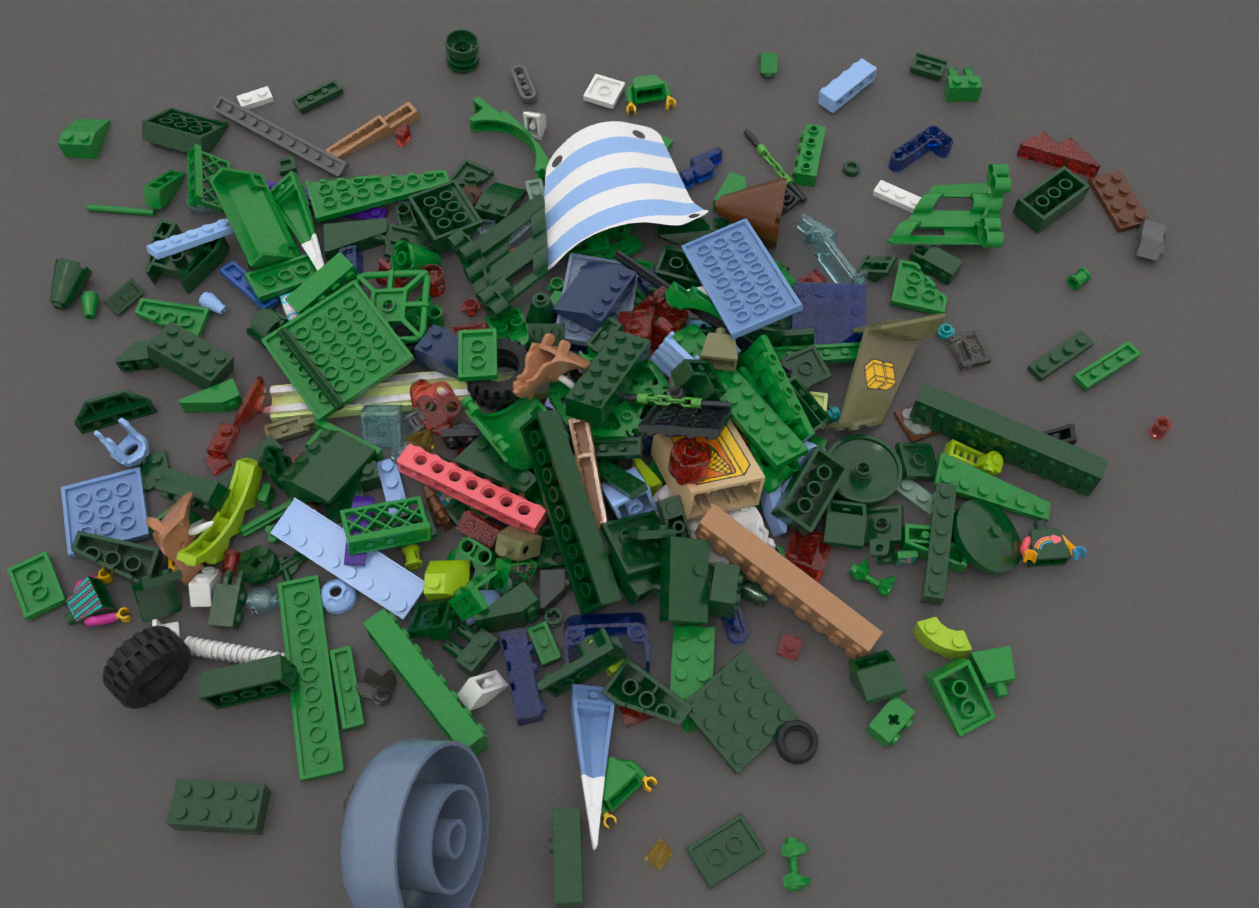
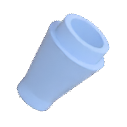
(210, 301)

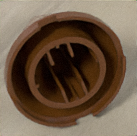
(761, 207)

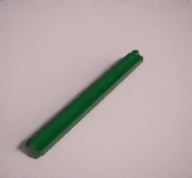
(311, 369)

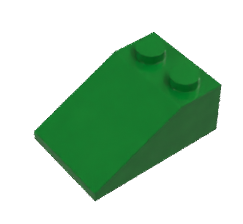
(84, 138)
(960, 695)

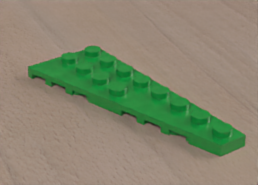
(361, 193)

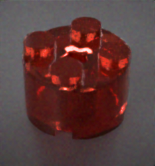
(689, 461)

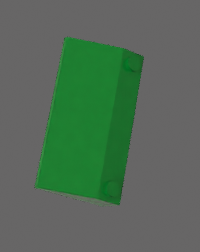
(254, 217)

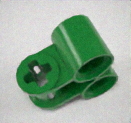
(435, 315)

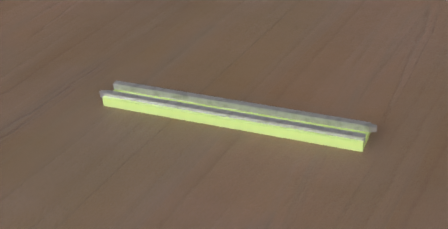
(391, 391)

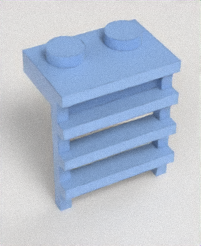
(670, 355)

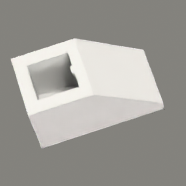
(203, 586)

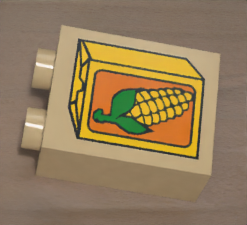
(732, 478)

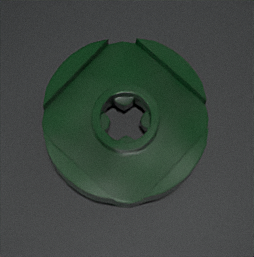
(249, 560)

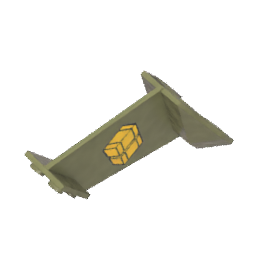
(880, 367)

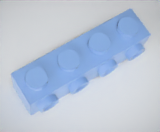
(847, 85)

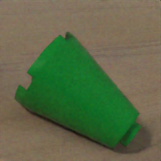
(412, 257)

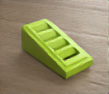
(957, 447)
(649, 477)

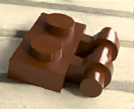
(438, 509)

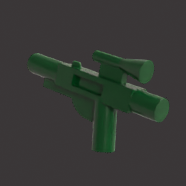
(288, 567)

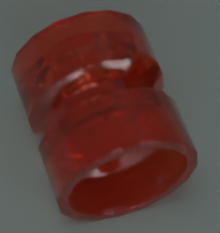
(437, 284)

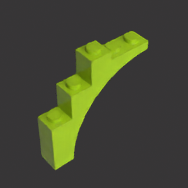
(215, 540)

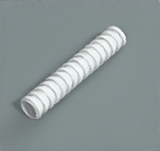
(228, 652)

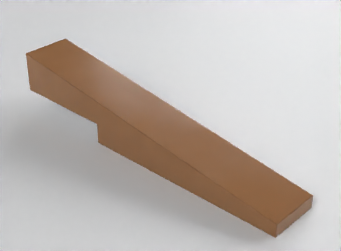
(374, 131)
(588, 467)

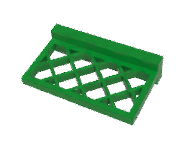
(196, 177)
(388, 536)

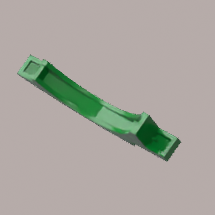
(491, 120)

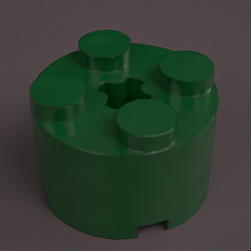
(264, 323)

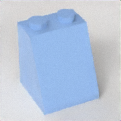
(625, 507)

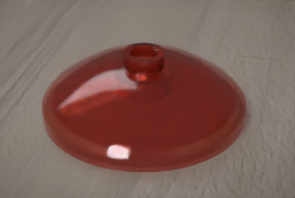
(252, 403)

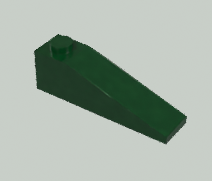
(690, 231)
(644, 693)

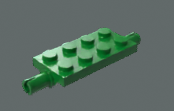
(691, 662)

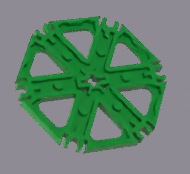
(622, 413)

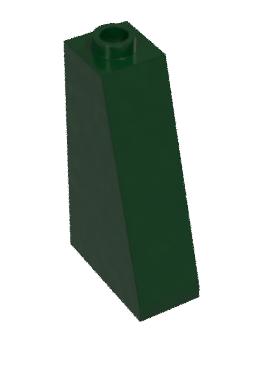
(353, 233)

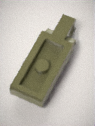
(290, 427)

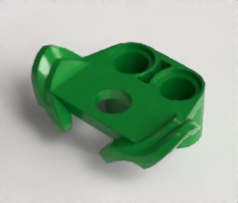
(773, 477)
(476, 558)

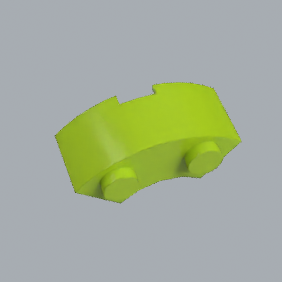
(941, 640)

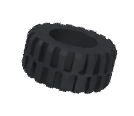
(500, 394)
(146, 667)

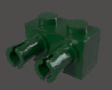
(477, 653)

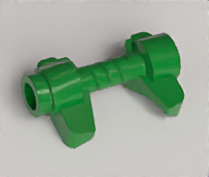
(860, 573)
(793, 849)

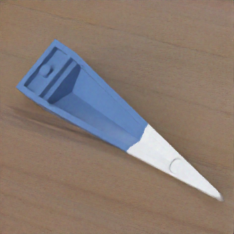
(592, 726)

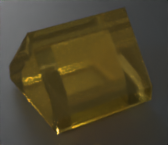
(659, 854)

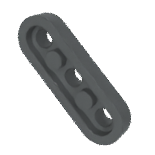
(523, 83)

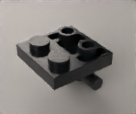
(460, 435)

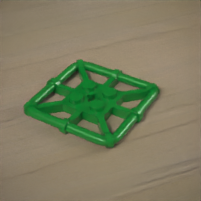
(399, 298)

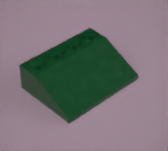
(182, 130)
(442, 212)
(325, 467)

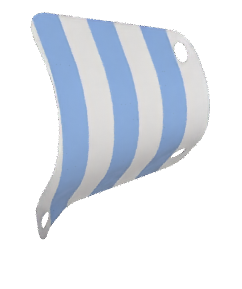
(610, 182)

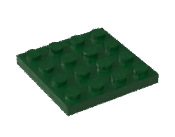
(739, 712)

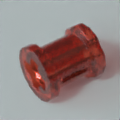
(1160, 427)
(230, 561)

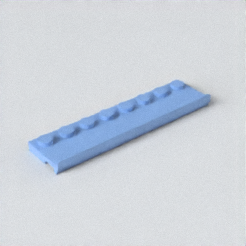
(325, 545)

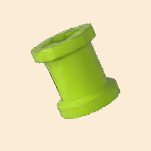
(412, 557)

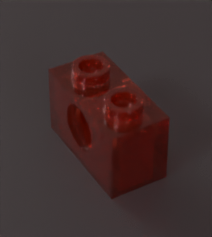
(479, 528)

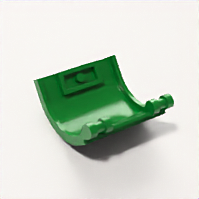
(503, 428)

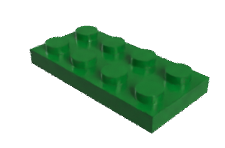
(280, 277)

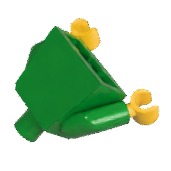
(648, 89)
(620, 781)

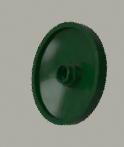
(873, 469)
(986, 537)

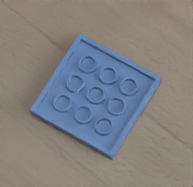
(106, 507)

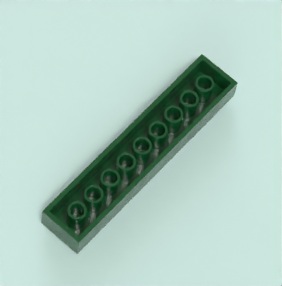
(1014, 441)
(570, 512)

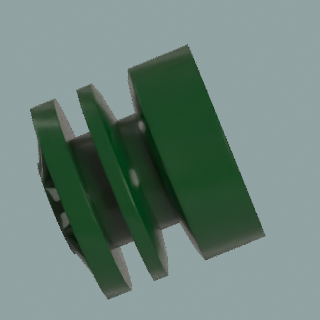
(462, 51)

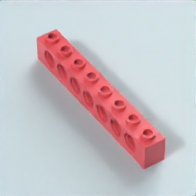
(476, 498)

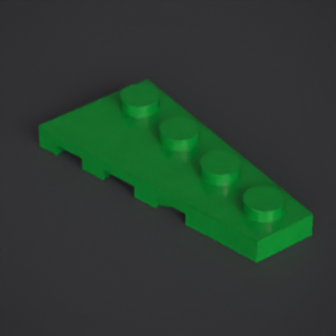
(162, 312)

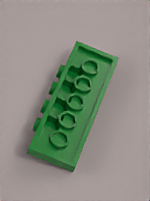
(775, 386)

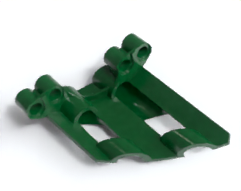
(491, 264)

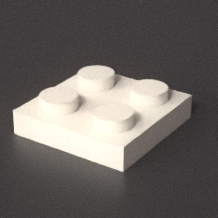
(604, 91)

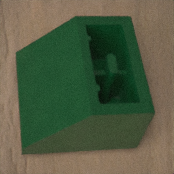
(844, 524)
(876, 676)

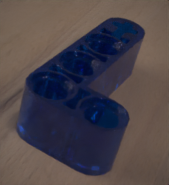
(928, 140)

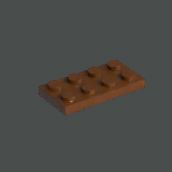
(1118, 200)

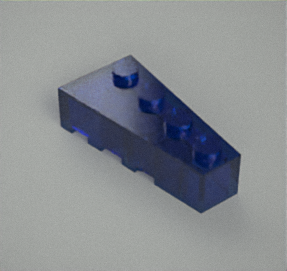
(522, 677)

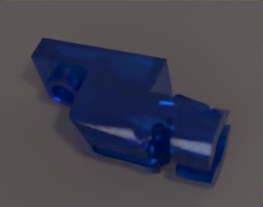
(701, 167)

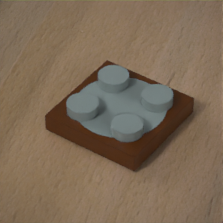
(913, 431)

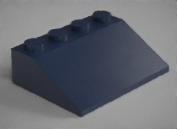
(596, 294)

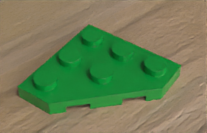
(916, 290)

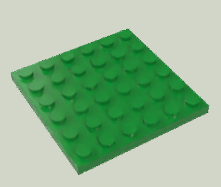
(346, 344)

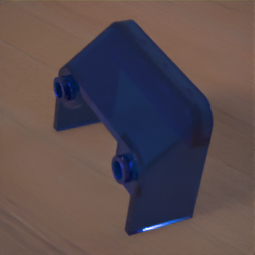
(630, 624)

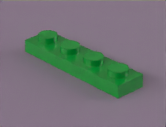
(1106, 366)
(345, 682)

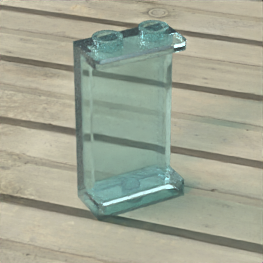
(834, 261)

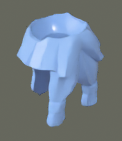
(133, 441)

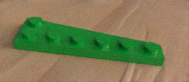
(980, 485)

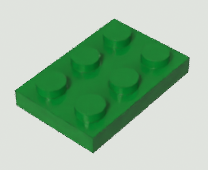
(477, 355)
(37, 585)

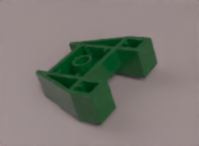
(188, 265)
(366, 480)

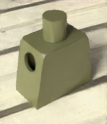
(720, 350)
(518, 544)

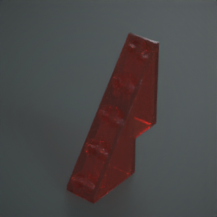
(1067, 153)

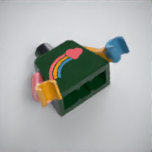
(1048, 547)

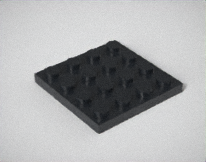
(680, 420)

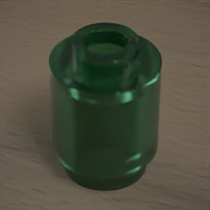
(753, 593)

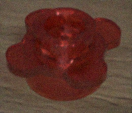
(470, 302)

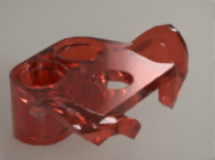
(423, 392)

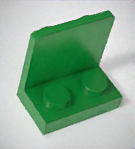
(468, 599)

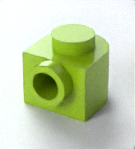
(990, 463)

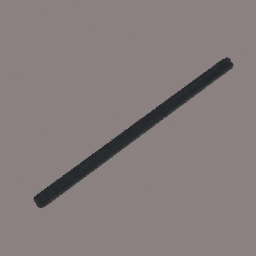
(707, 317)

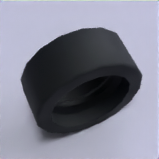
(806, 729)

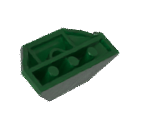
(109, 408)

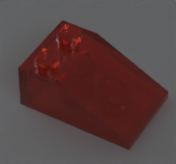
(808, 553)

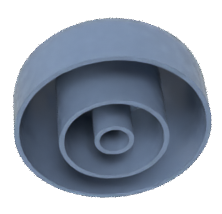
(416, 827)

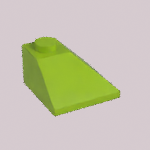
(445, 577)

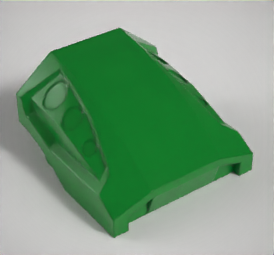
(508, 324)

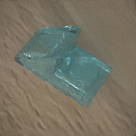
(811, 228)

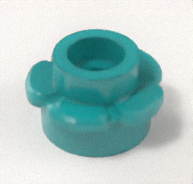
(942, 334)
(834, 413)

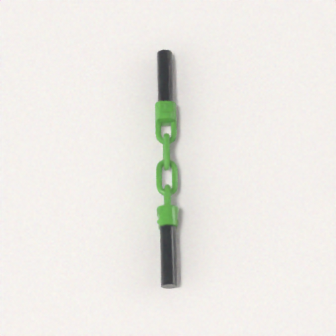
(762, 150)
(695, 402)

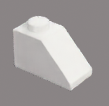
(535, 124)
(482, 689)

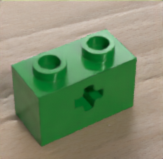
(895, 711)

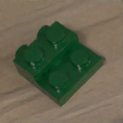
(433, 619)

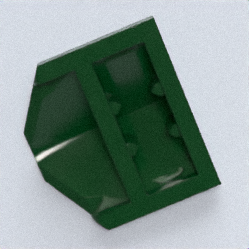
(877, 267)

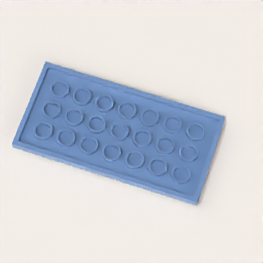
(741, 278)

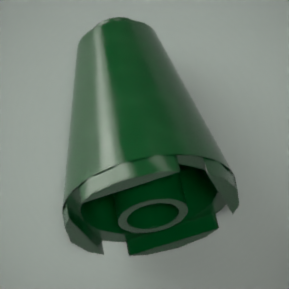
(67, 282)
(541, 309)

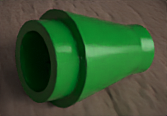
(90, 304)

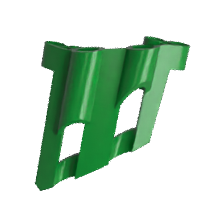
(961, 227)

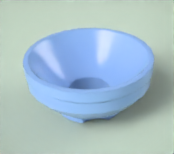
(341, 603)

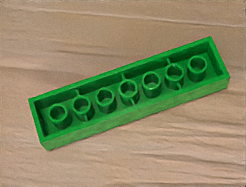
(424, 682)

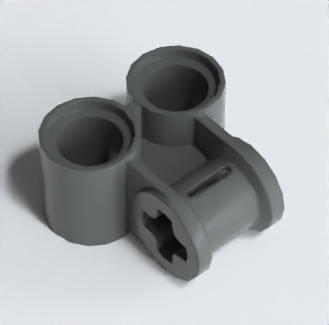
(418, 416)

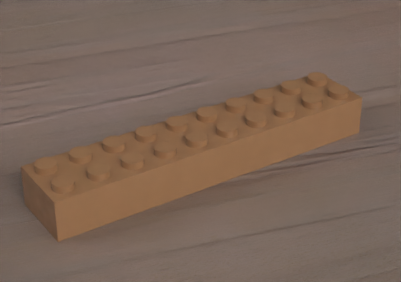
(787, 583)

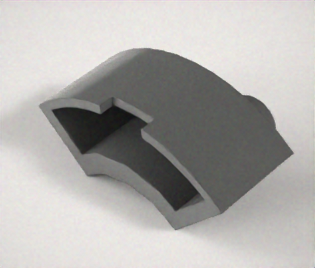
(1151, 239)

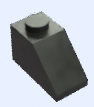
(552, 588)

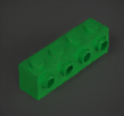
(809, 155)
(322, 283)

